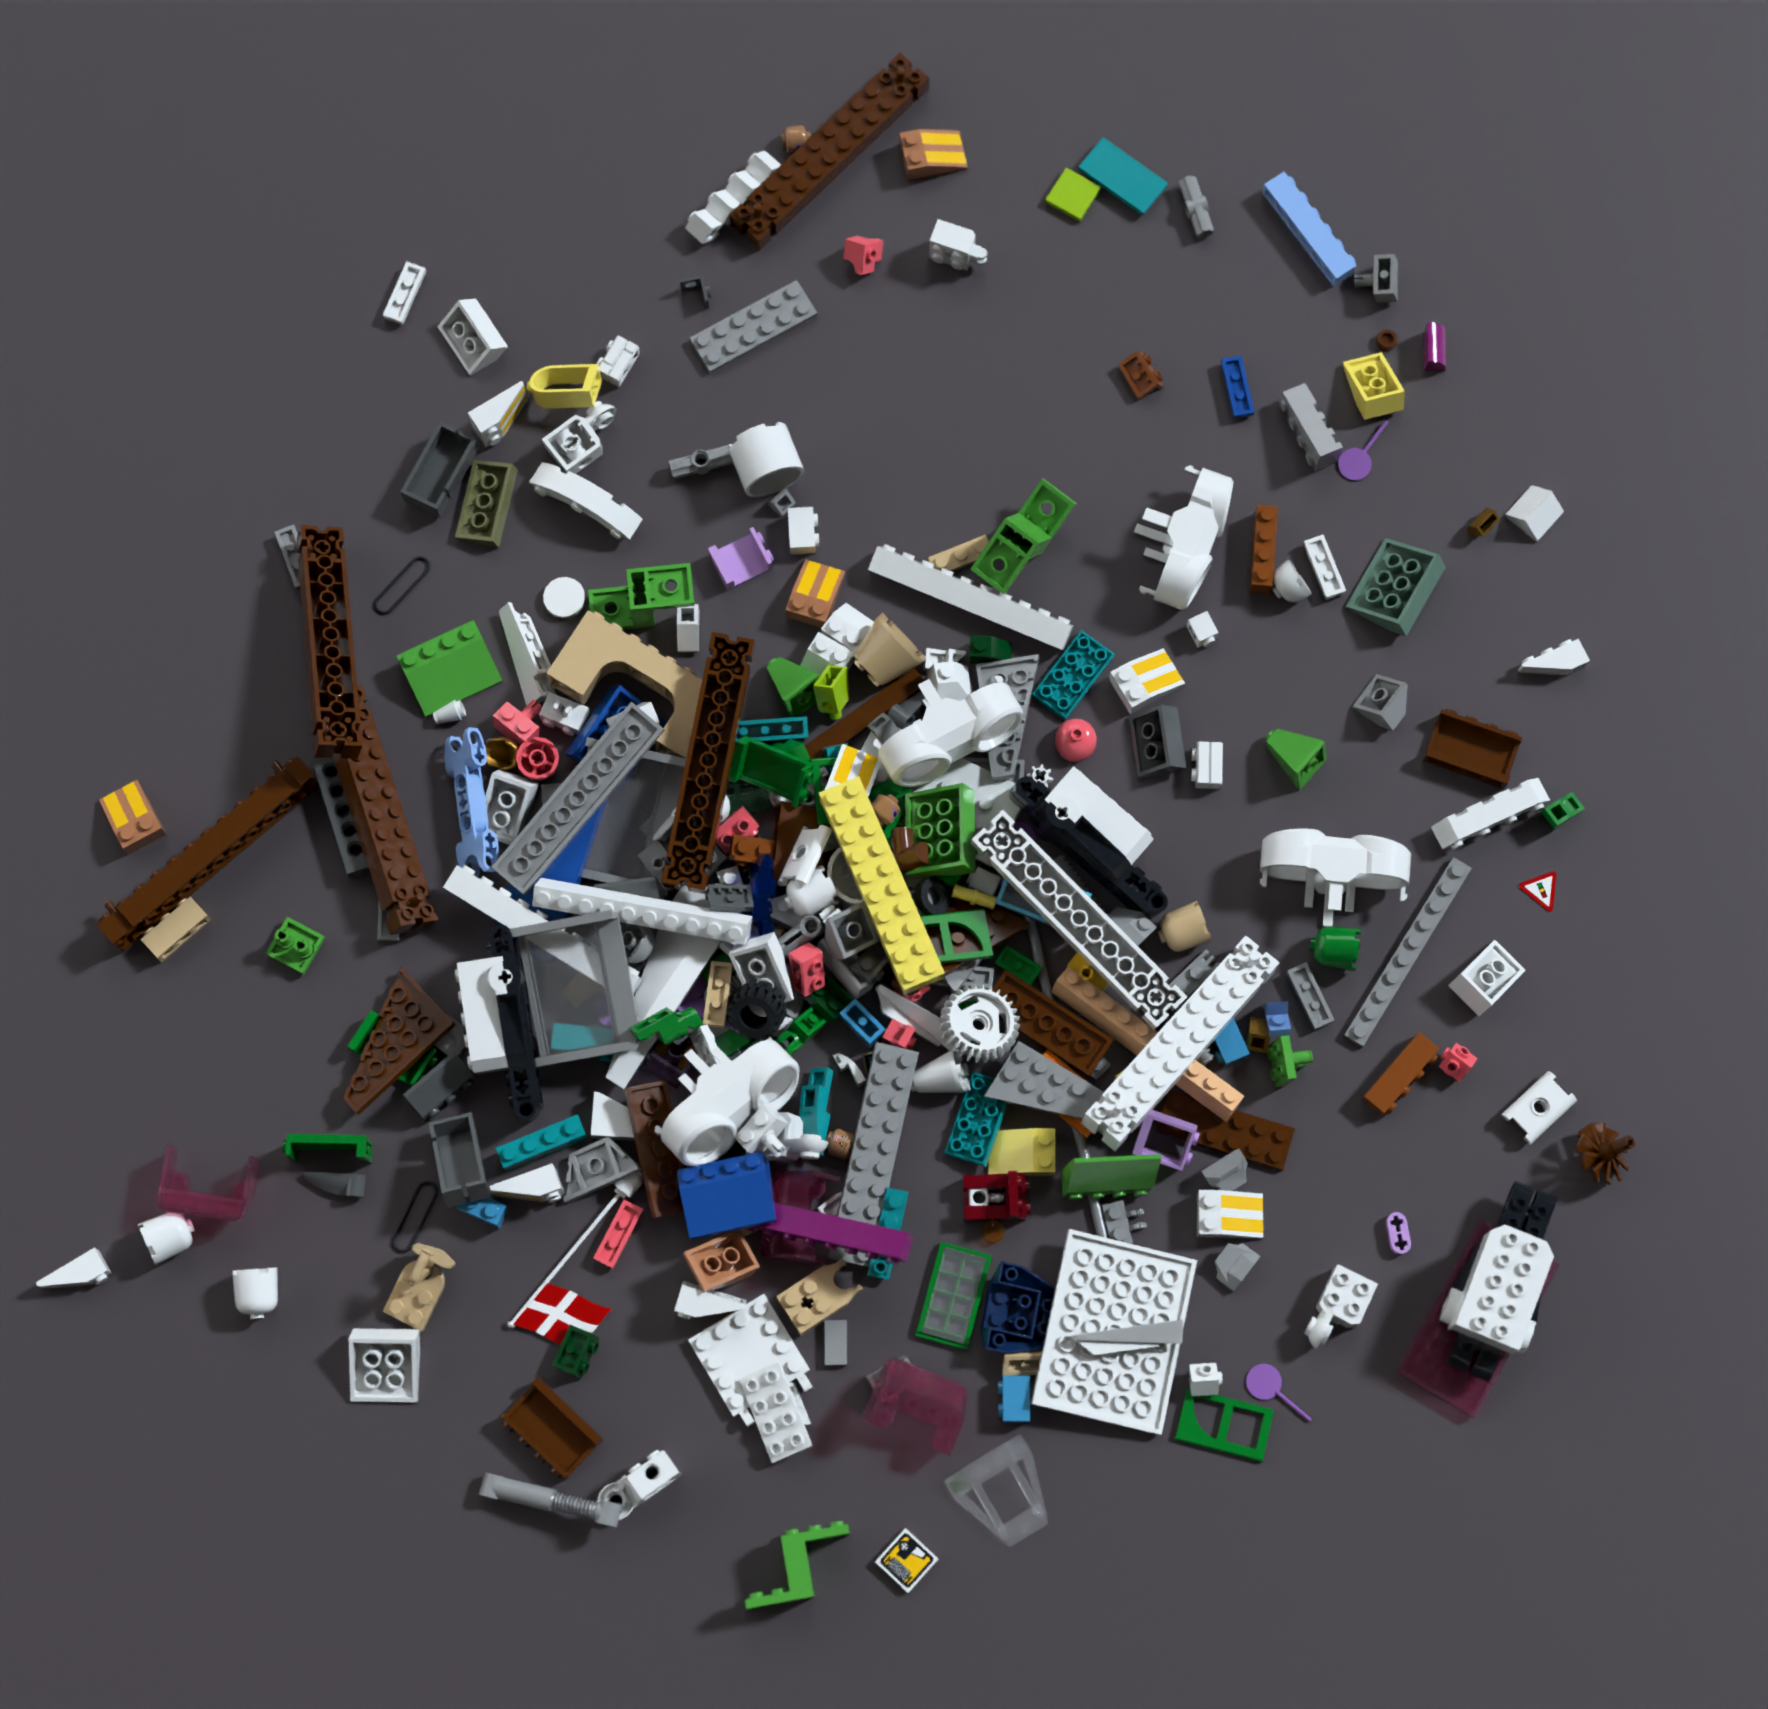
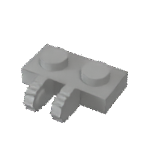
(1117, 1222)

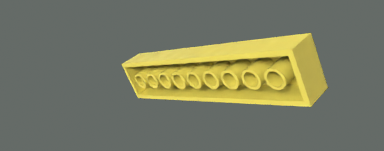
(881, 885)

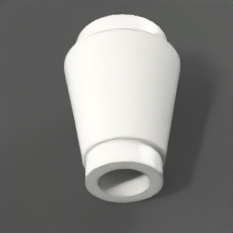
(451, 712)

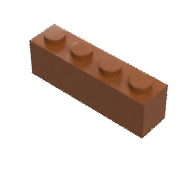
(1263, 549)
(1400, 1074)

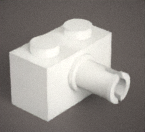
(762, 1132)

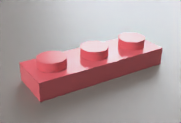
(618, 1234)

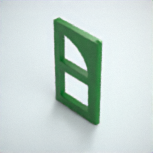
(973, 921)
(1190, 1431)

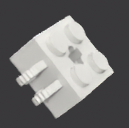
(955, 246)

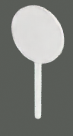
(665, 826)

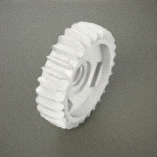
(987, 1011)

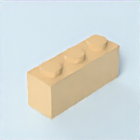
(175, 928)

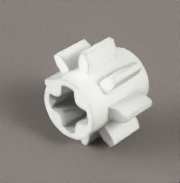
(1041, 772)

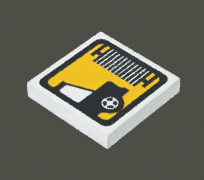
(906, 1560)

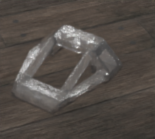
(988, 1466)

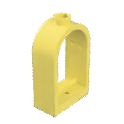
(565, 374)

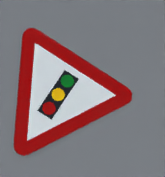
(1541, 889)

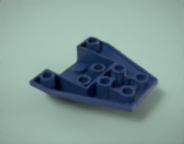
(1016, 1310)

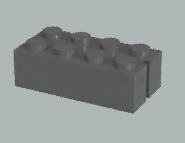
(439, 469)
(459, 1159)

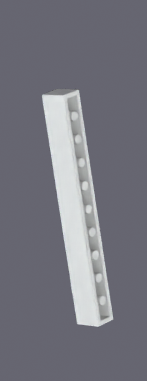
(971, 597)
(500, 905)
(643, 910)

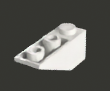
(1560, 661)

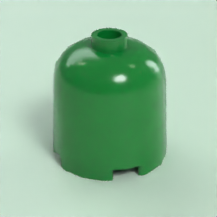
(1336, 947)

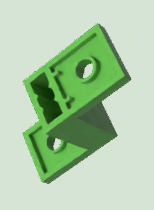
(1023, 536)
(644, 595)
(797, 1565)

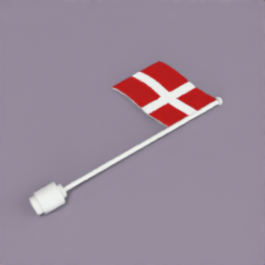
(555, 1308)

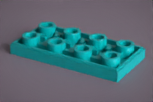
(1123, 176)
(1073, 675)
(976, 1123)

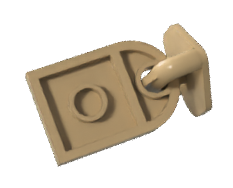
(414, 1293)

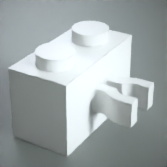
(563, 714)

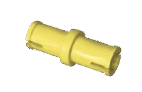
(974, 896)

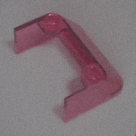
(796, 1190)
(176, 1198)

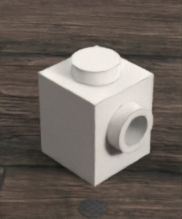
(1204, 1379)

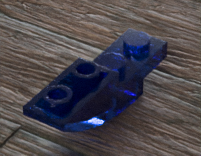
(763, 887)

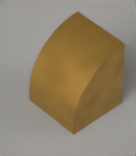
(1257, 1035)

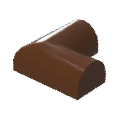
(905, 853)

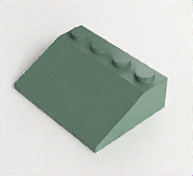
(1396, 586)

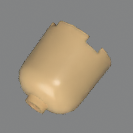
(1184, 928)

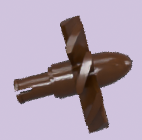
(1602, 1150)

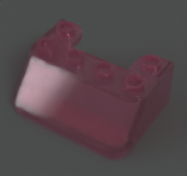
(921, 1395)

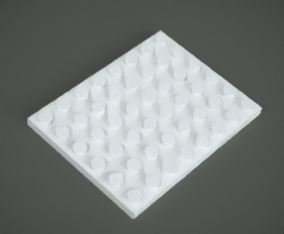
(1106, 1288)

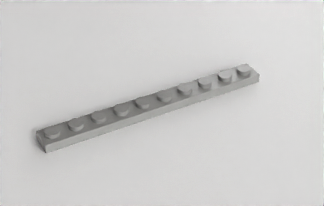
(1407, 952)

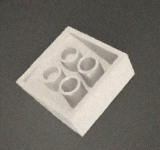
(384, 1365)

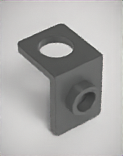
(699, 282)

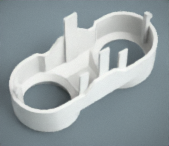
(1188, 538)
(950, 732)
(1335, 865)
(726, 1100)

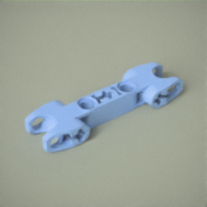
(471, 803)

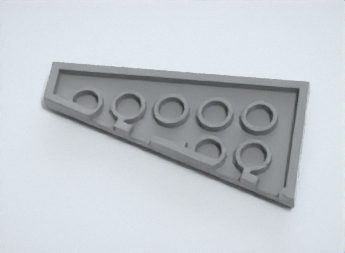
(1020, 676)
(1042, 1085)

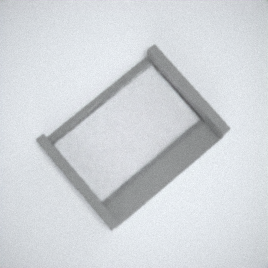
(634, 816)
(578, 987)

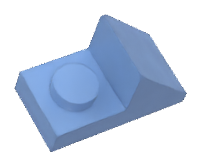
(1277, 1018)

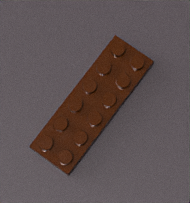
(1054, 1025)
(647, 1108)
(1256, 1137)

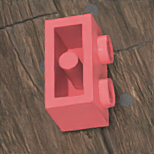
(737, 823)
(806, 969)

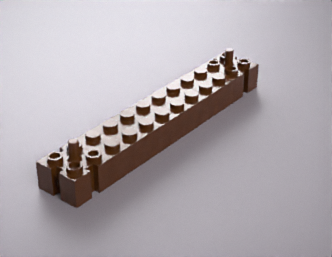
(829, 151)
(329, 642)
(708, 763)
(385, 831)
(209, 853)

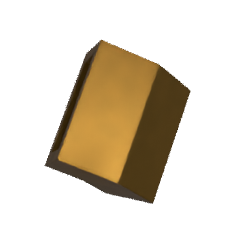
(1474, 527)

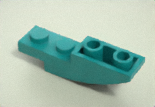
(814, 1103)
(891, 1217)

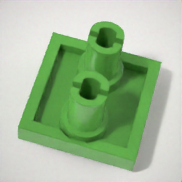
(295, 945)
(1285, 1061)

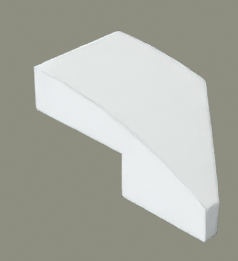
(940, 656)
(844, 1063)

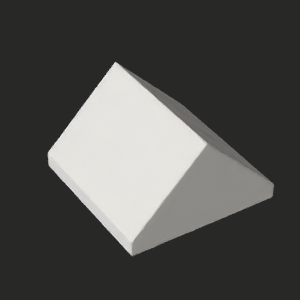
(1535, 512)

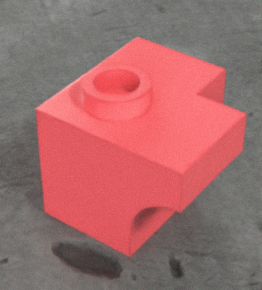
(863, 253)
(899, 1035)

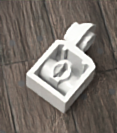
(575, 441)
(796, 1142)
(1341, 1302)
(637, 1487)

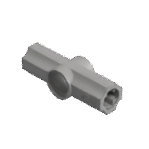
(1196, 207)
(687, 465)

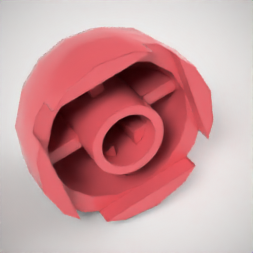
(1075, 740)
(537, 759)

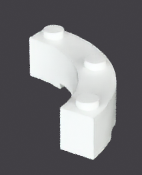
(586, 498)

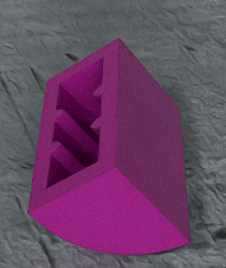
(1434, 347)

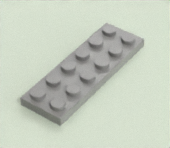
(753, 326)

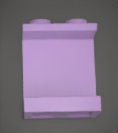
(741, 559)

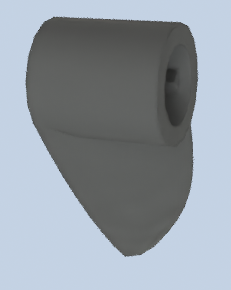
(908, 711)
(338, 1183)

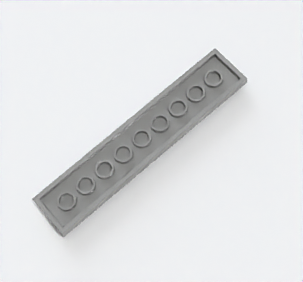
(578, 798)
(876, 1139)

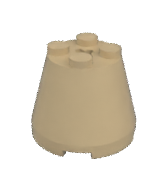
(886, 652)

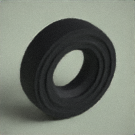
(943, 896)

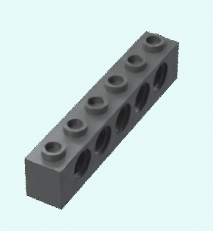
(354, 865)

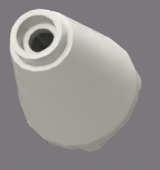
(942, 1075)

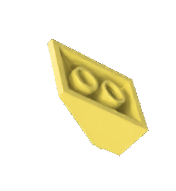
(1374, 386)
(1024, 1151)

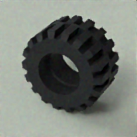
(746, 1021)

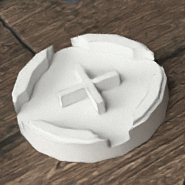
(564, 597)

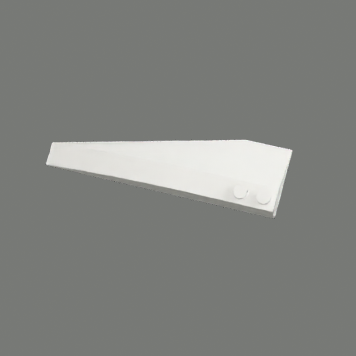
(666, 981)

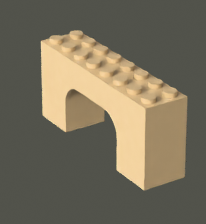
(604, 648)

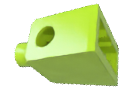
(832, 691)

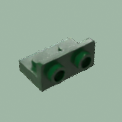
(829, 999)
(576, 1351)

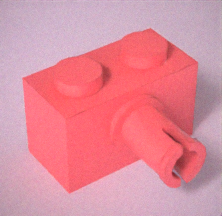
(517, 724)

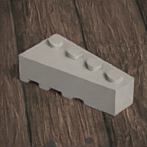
(1310, 427)

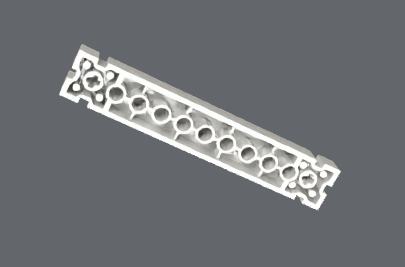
(1078, 919)
(1179, 1043)

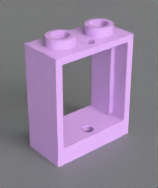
(1168, 1160)

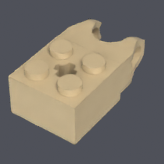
(823, 1292)

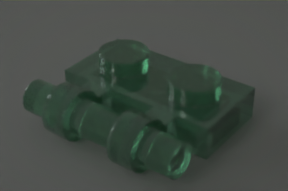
(753, 801)

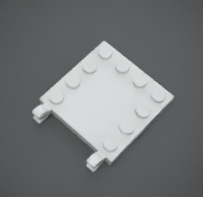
(743, 1345)

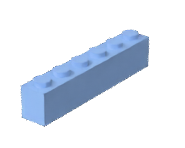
(1309, 228)

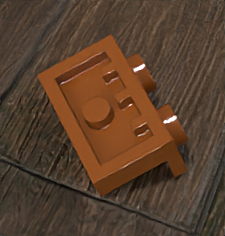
(1140, 374)
(747, 849)

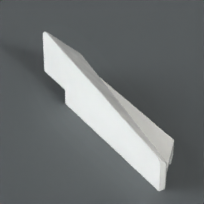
(527, 654)
(908, 1013)
(1131, 1337)

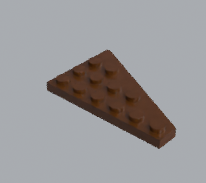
(1001, 928)
(405, 1031)

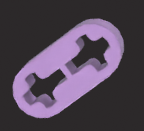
(1403, 1232)

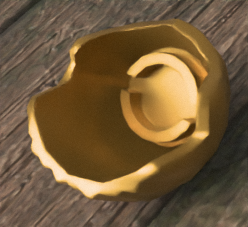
(501, 753)

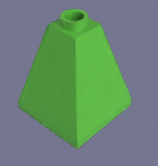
(793, 685)
(1297, 754)

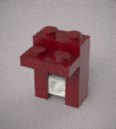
(1015, 1197)

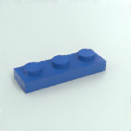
(1237, 387)

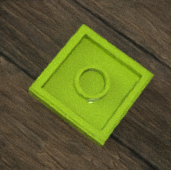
(1073, 194)

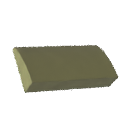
(486, 503)

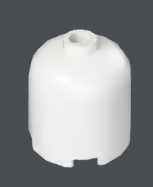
(811, 897)
(166, 1235)
(255, 1291)

